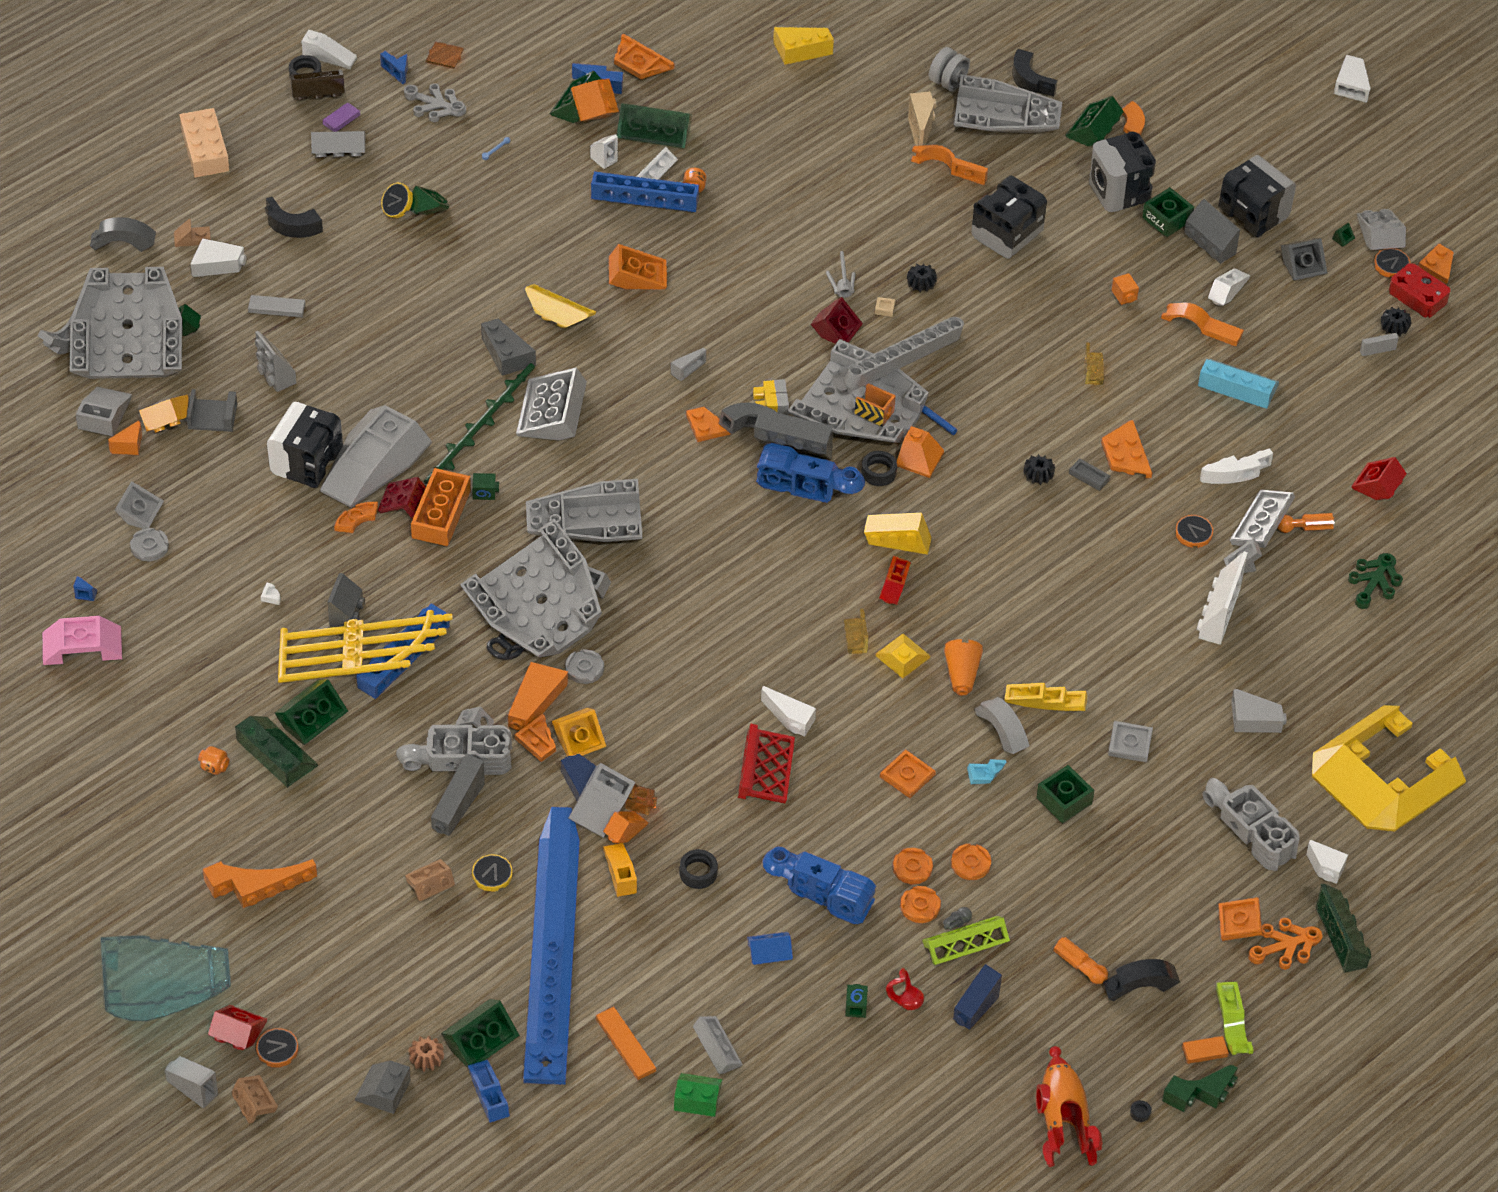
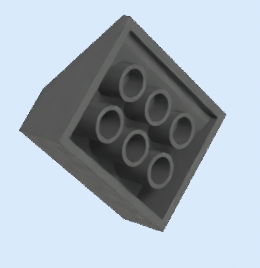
(800, 434)

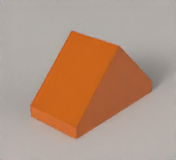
(127, 440)

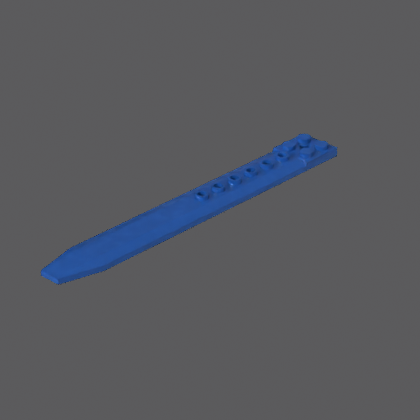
(552, 950)

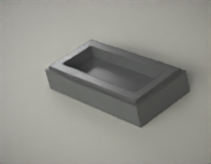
(1089, 474)

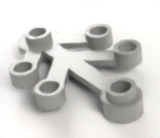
(453, 108)

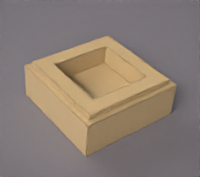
(885, 306)

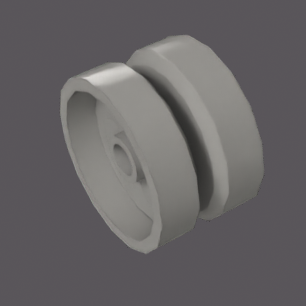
(948, 68)

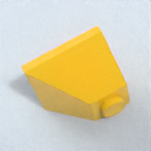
(902, 655)

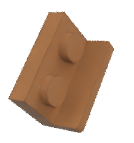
(430, 879)
(253, 1097)

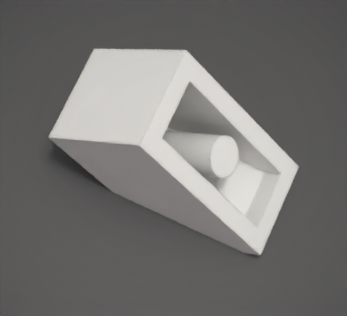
(605, 151)
(1326, 861)

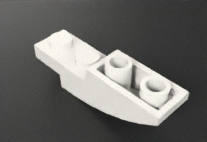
(1233, 470)

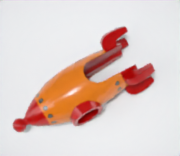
(1064, 1100)

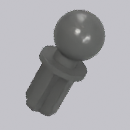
(958, 918)

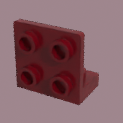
(403, 495)

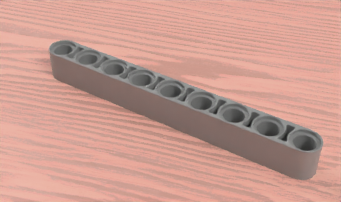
(903, 352)

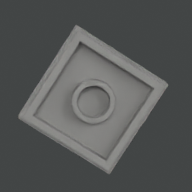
(1130, 741)

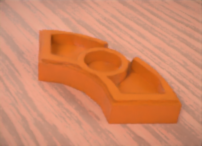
(1134, 117)
(354, 517)

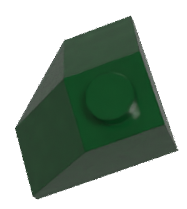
(427, 201)

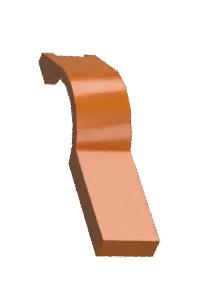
(957, 166)
(1208, 325)

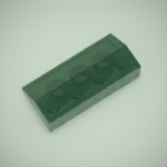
(654, 125)
(274, 749)
(1342, 929)

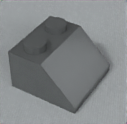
(1304, 258)
(344, 601)
(384, 1086)

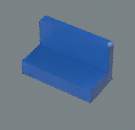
(770, 947)

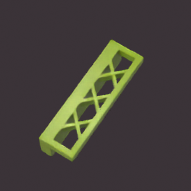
(965, 932)

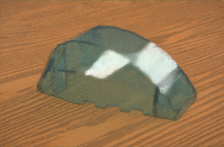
(159, 977)

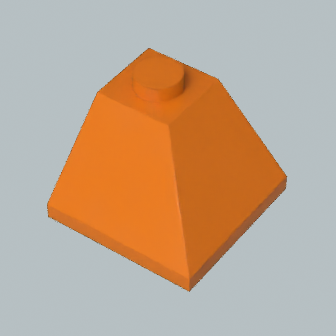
(919, 452)

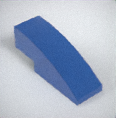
(616, 78)
(489, 1091)

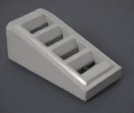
(688, 364)

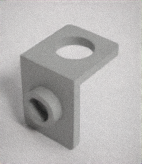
(473, 716)

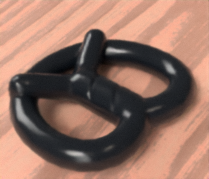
(507, 646)

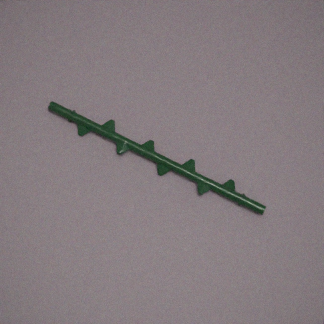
(486, 419)

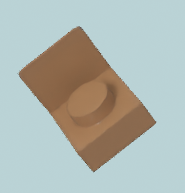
(189, 236)

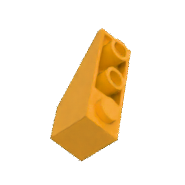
(621, 869)

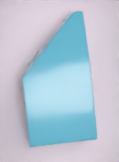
(985, 772)

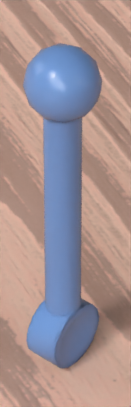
(485, 156)

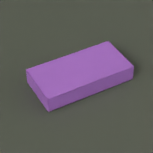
(341, 117)

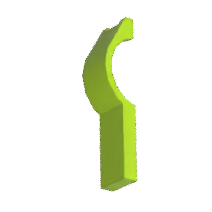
(1233, 1018)

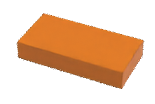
(1205, 1049)

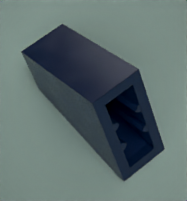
(576, 772)
(978, 997)

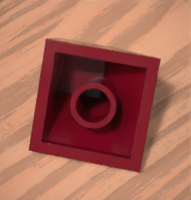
(837, 322)

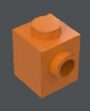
(1125, 289)

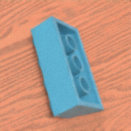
(1237, 383)

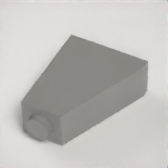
(1256, 714)
(192, 1080)

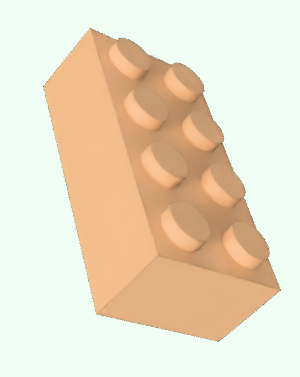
(204, 142)

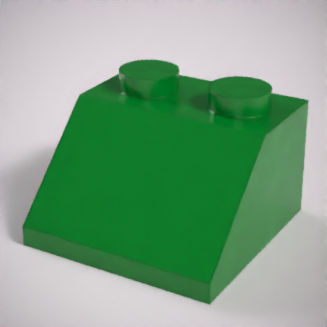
(697, 1094)

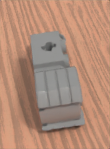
(450, 743)
(1255, 821)

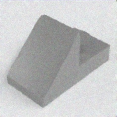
(1253, 554)

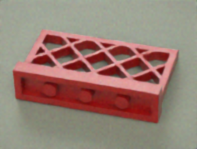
(749, 765)

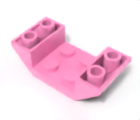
(81, 636)

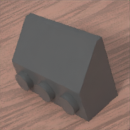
(1212, 232)

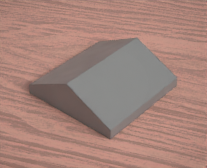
(138, 506)

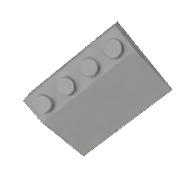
(552, 405)

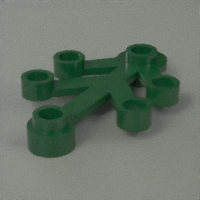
(1384, 563)

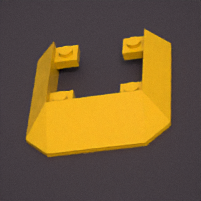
(1363, 793)

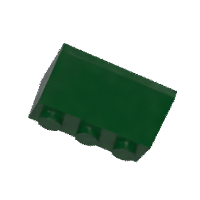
(565, 106)
(1095, 121)
(311, 711)
(481, 1033)

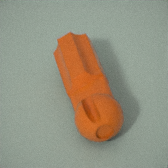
(1308, 522)
(1080, 960)

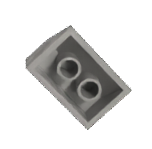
(338, 143)

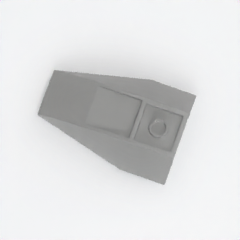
(1004, 107)
(374, 454)
(591, 512)

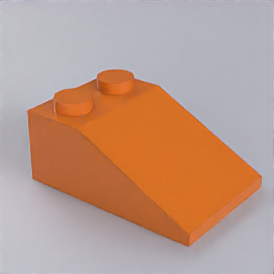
(636, 269)

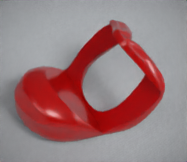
(911, 998)

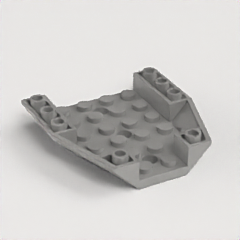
(98, 332)
(839, 407)
(553, 571)

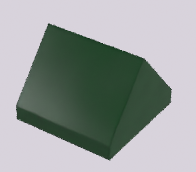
(1343, 235)

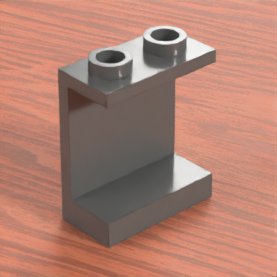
(211, 414)

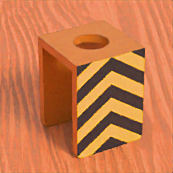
(875, 405)

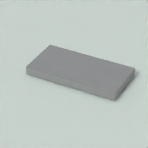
(1262, 517)

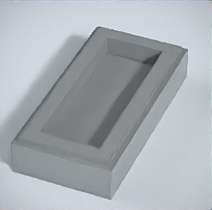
(1379, 344)

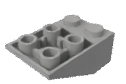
(1382, 229)
(273, 364)
(102, 411)
(601, 797)

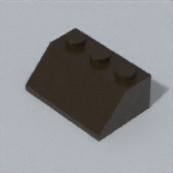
(317, 84)

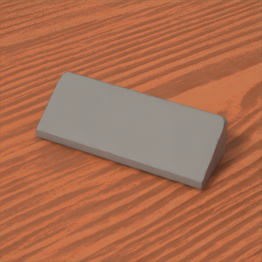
(716, 1044)

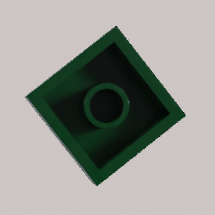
(1167, 212)
(1065, 794)

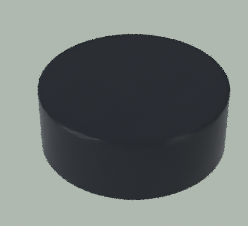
(1140, 1111)

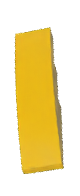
(1052, 698)

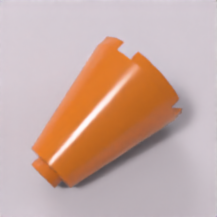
(963, 664)

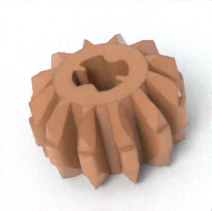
(426, 1053)

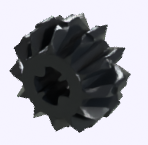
(921, 277)
(1395, 321)
(1039, 469)

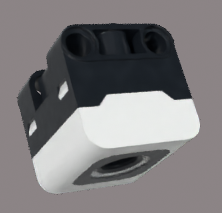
(304, 444)

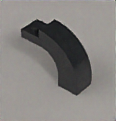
(1027, 78)
(292, 225)
(1139, 974)

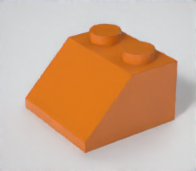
(595, 100)

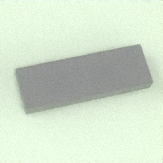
(276, 306)

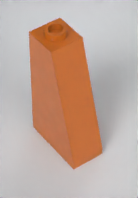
(536, 694)

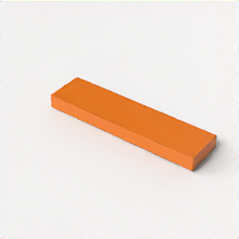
(625, 1043)

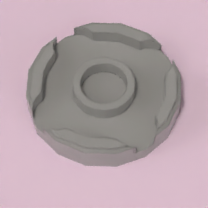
(149, 544)
(584, 666)

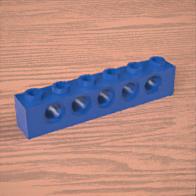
(645, 191)
(377, 682)

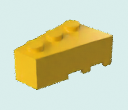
(802, 43)
(899, 532)

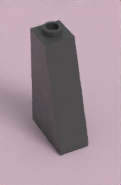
(459, 795)

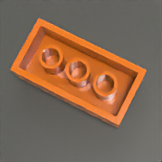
(441, 507)

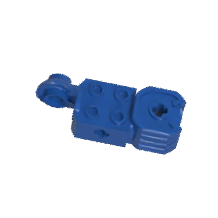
(803, 475)
(824, 882)

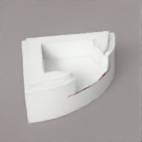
(270, 594)

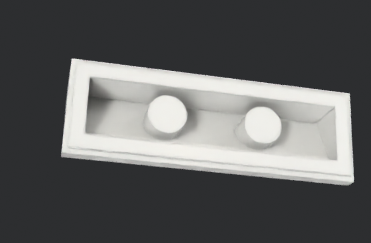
(658, 165)

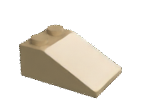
(921, 116)

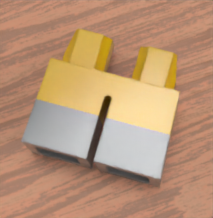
(773, 395)

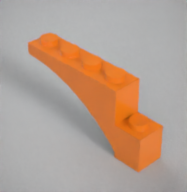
(256, 885)

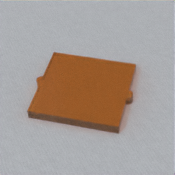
(444, 55)

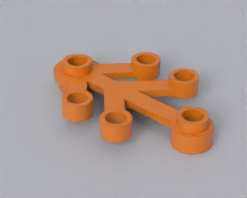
(1287, 942)

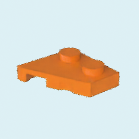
(1438, 263)
(705, 424)
(537, 738)

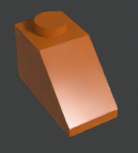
(624, 826)

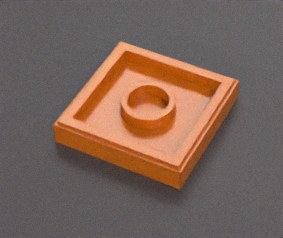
(907, 774)
(1240, 919)

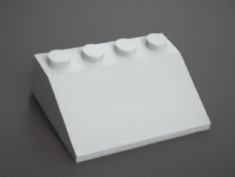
(1222, 601)

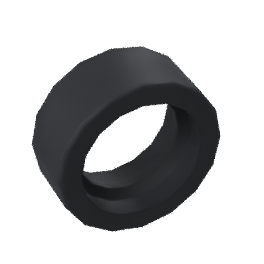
(304, 61)
(878, 457)
(702, 856)

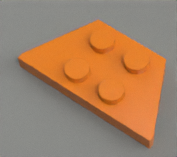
(640, 59)
(1126, 451)

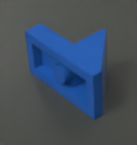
(396, 68)

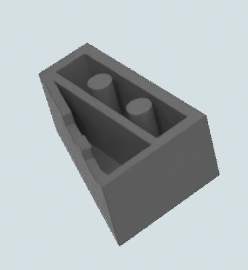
(506, 347)

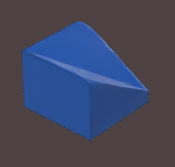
(84, 590)

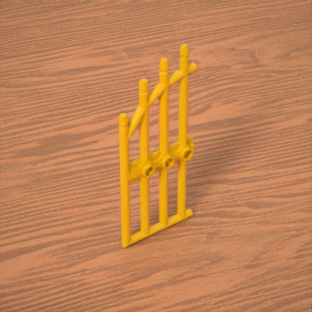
(353, 647)

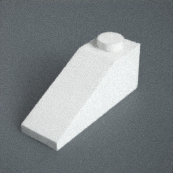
(327, 50)
(1227, 286)
(790, 712)

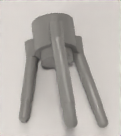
(844, 287)

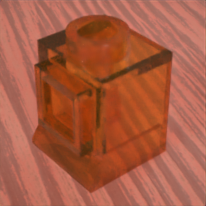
(641, 800)

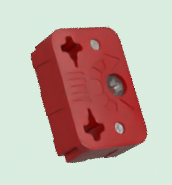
(1419, 290)

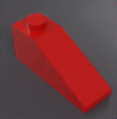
(895, 580)

